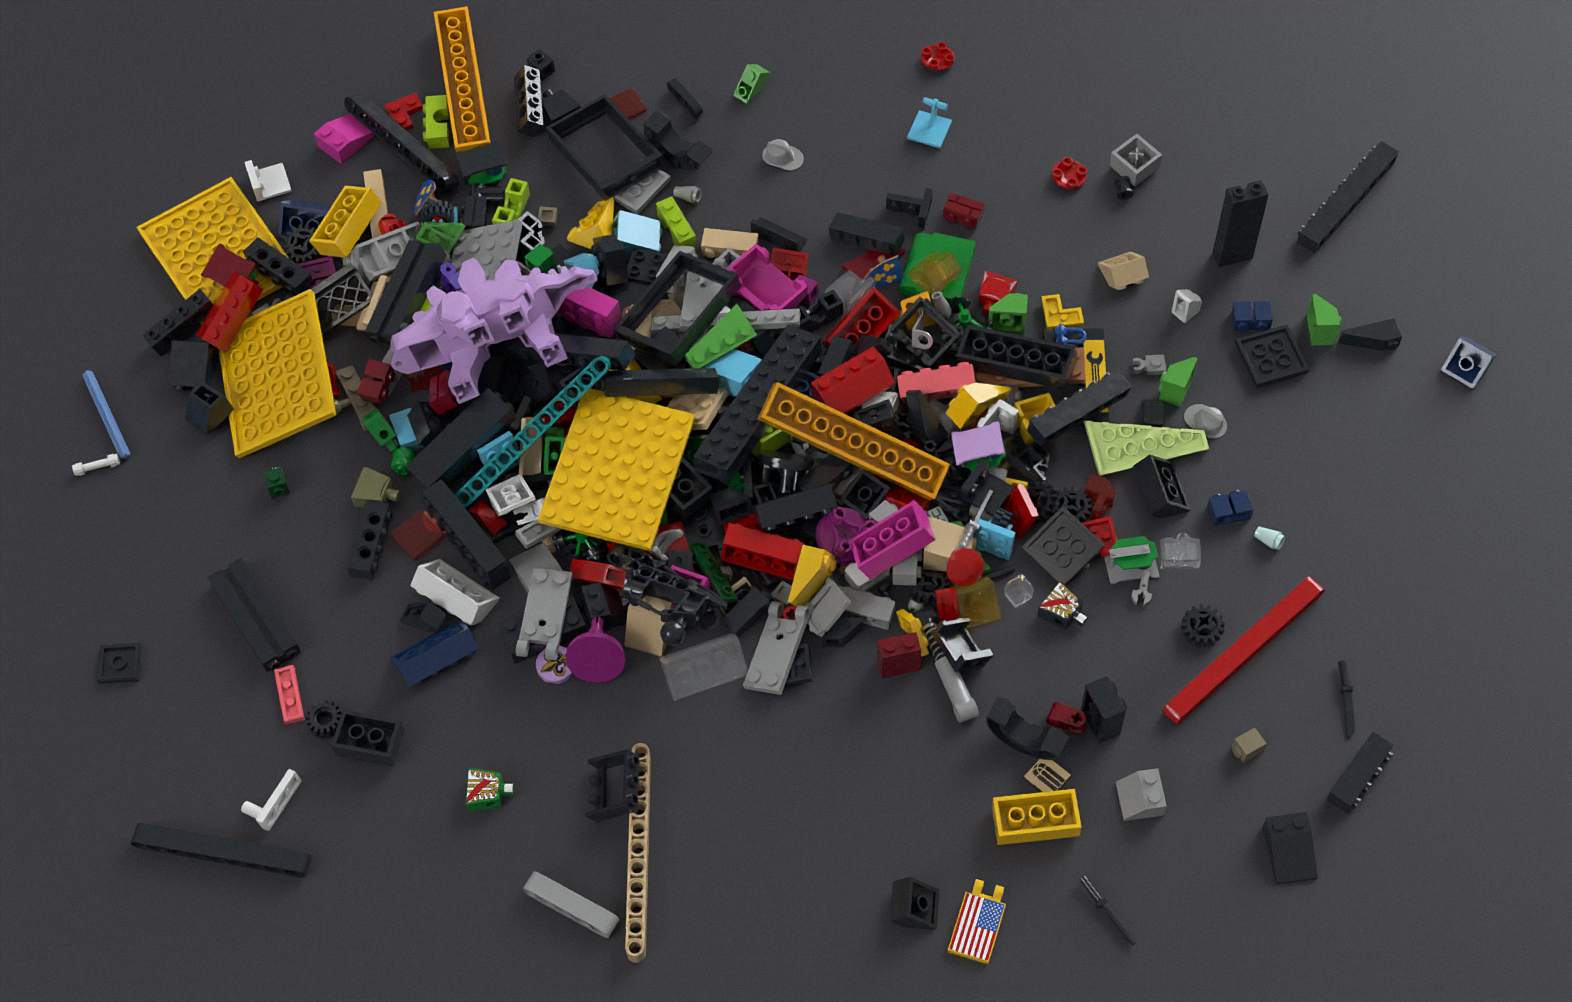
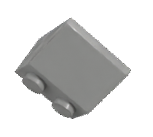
(1141, 795)

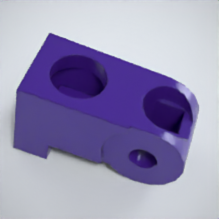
(449, 277)

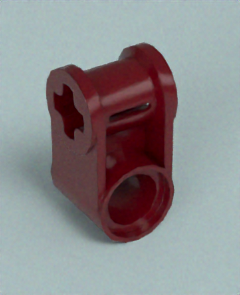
(1065, 717)

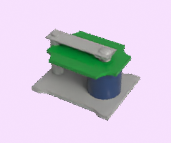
(1130, 558)

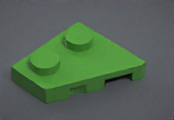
(440, 233)

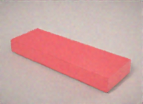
(289, 694)

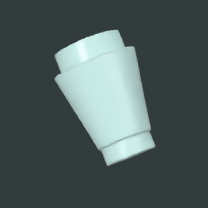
(1271, 538)

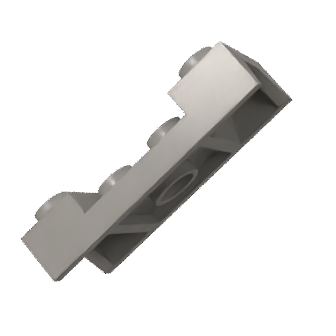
(384, 252)

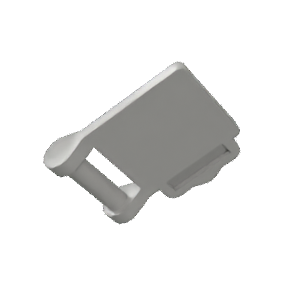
(827, 607)

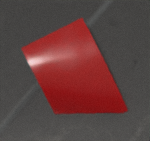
(790, 262)

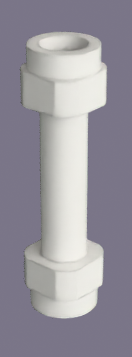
(80, 469)

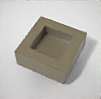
(548, 216)

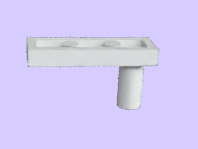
(270, 812)

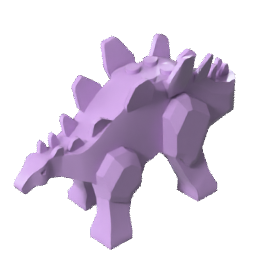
(485, 313)

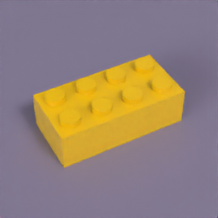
(345, 221)
(1036, 816)

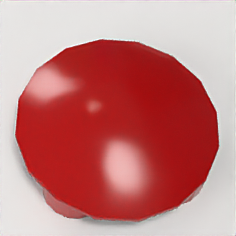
(937, 56)
(1069, 173)
(964, 567)

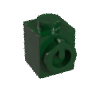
(276, 482)

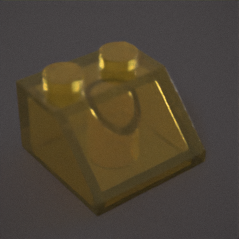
(935, 271)
(978, 602)

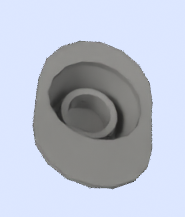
(781, 155)
(1207, 419)

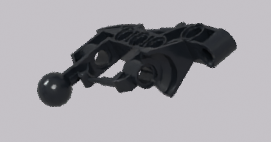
(654, 578)

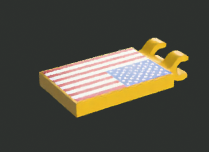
(978, 924)

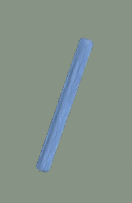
(106, 414)

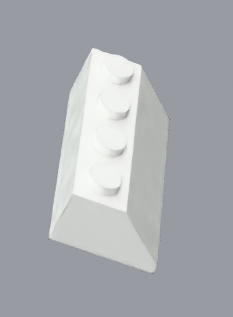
(454, 591)

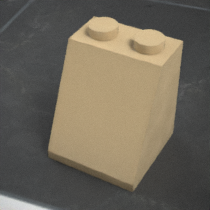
(947, 540)
(644, 627)

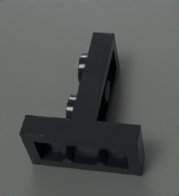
(911, 205)

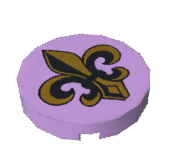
(553, 670)

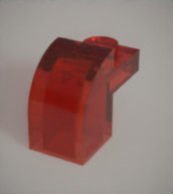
(1101, 492)

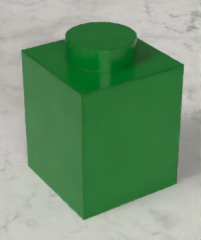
(540, 258)

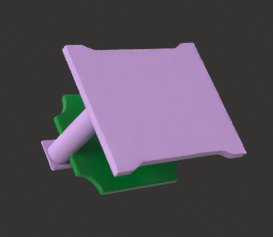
(979, 444)

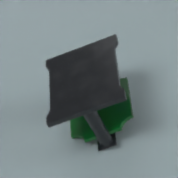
(482, 164)

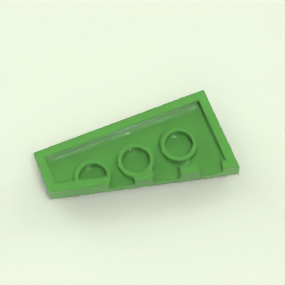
(724, 337)

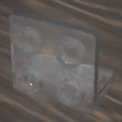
(851, 288)

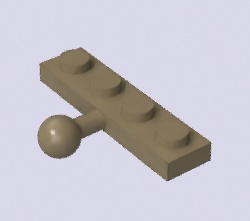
(350, 383)

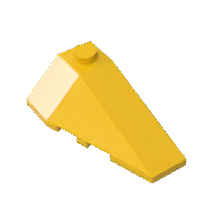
(596, 224)

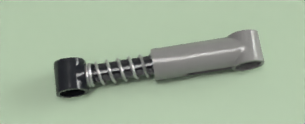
(963, 704)

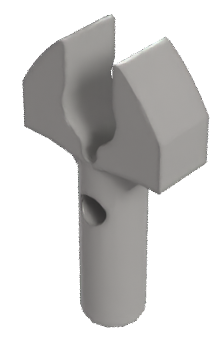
(1142, 589)

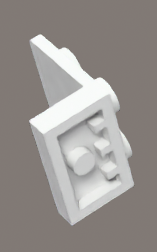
(268, 181)
(1004, 414)

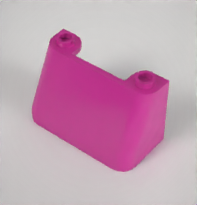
(764, 284)

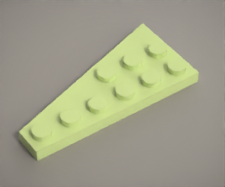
(1123, 445)

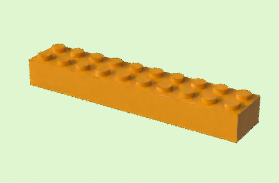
(462, 79)
(853, 441)

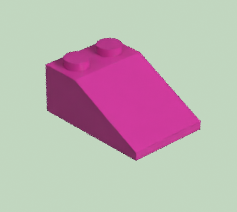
(342, 137)

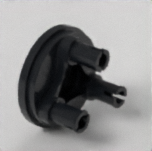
(790, 465)
(956, 474)

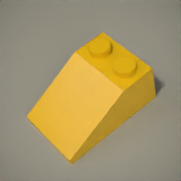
(973, 401)
(811, 573)

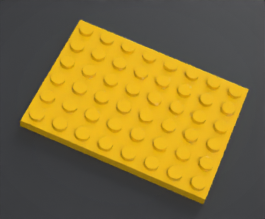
(191, 231)
(277, 375)
(617, 469)

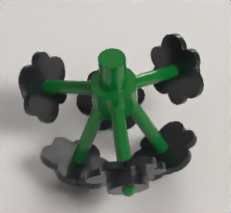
(960, 304)

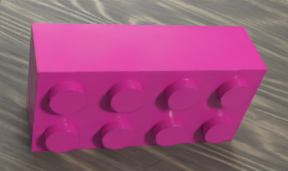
(591, 311)
(892, 540)

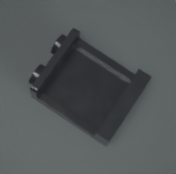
(959, 645)

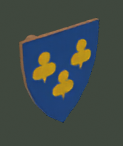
(424, 195)
(886, 272)

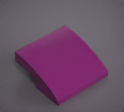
(319, 269)

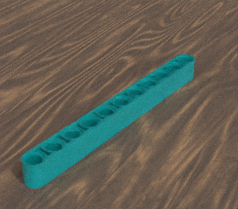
(541, 427)

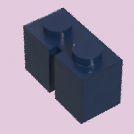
(1246, 319)
(1230, 508)

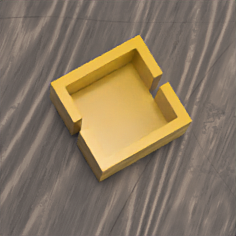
(1029, 408)

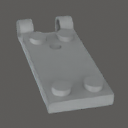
(698, 298)
(547, 603)
(774, 656)

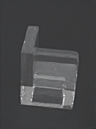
(1018, 590)

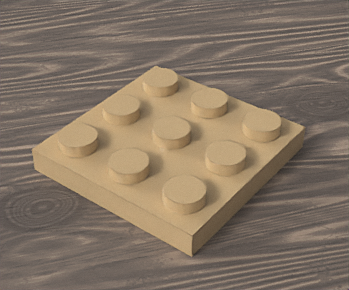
(702, 405)

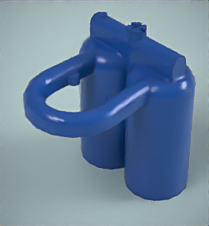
(1060, 335)

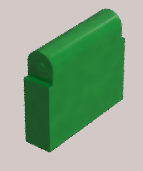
(923, 246)

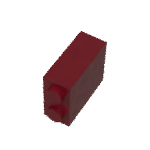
(898, 655)

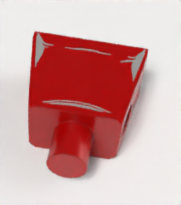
(994, 288)

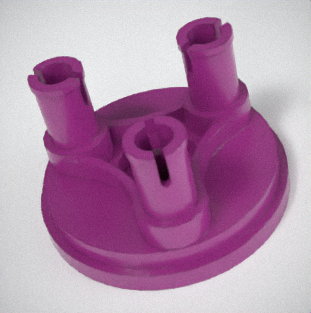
(837, 529)
(595, 655)

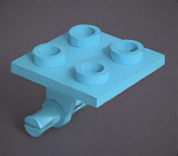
(929, 127)

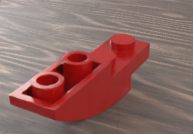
(597, 572)

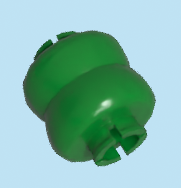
(401, 458)

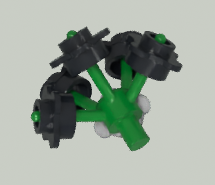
(595, 545)

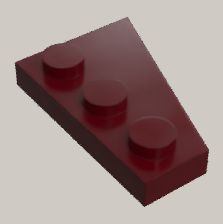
(861, 265)

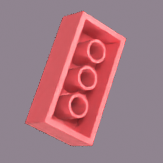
(937, 383)

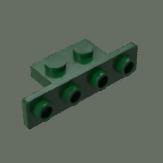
(710, 569)

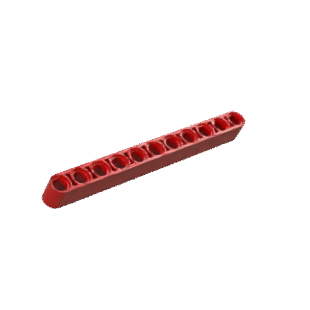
(1243, 650)

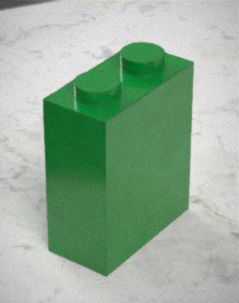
(553, 444)

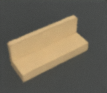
(377, 290)
(532, 458)

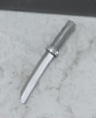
(972, 526)

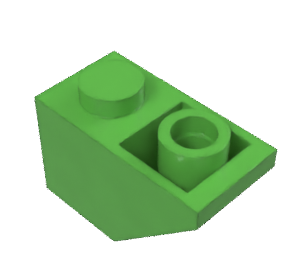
(751, 82)

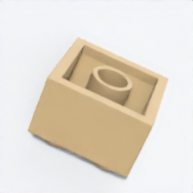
(1124, 270)

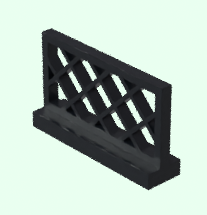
(329, 287)

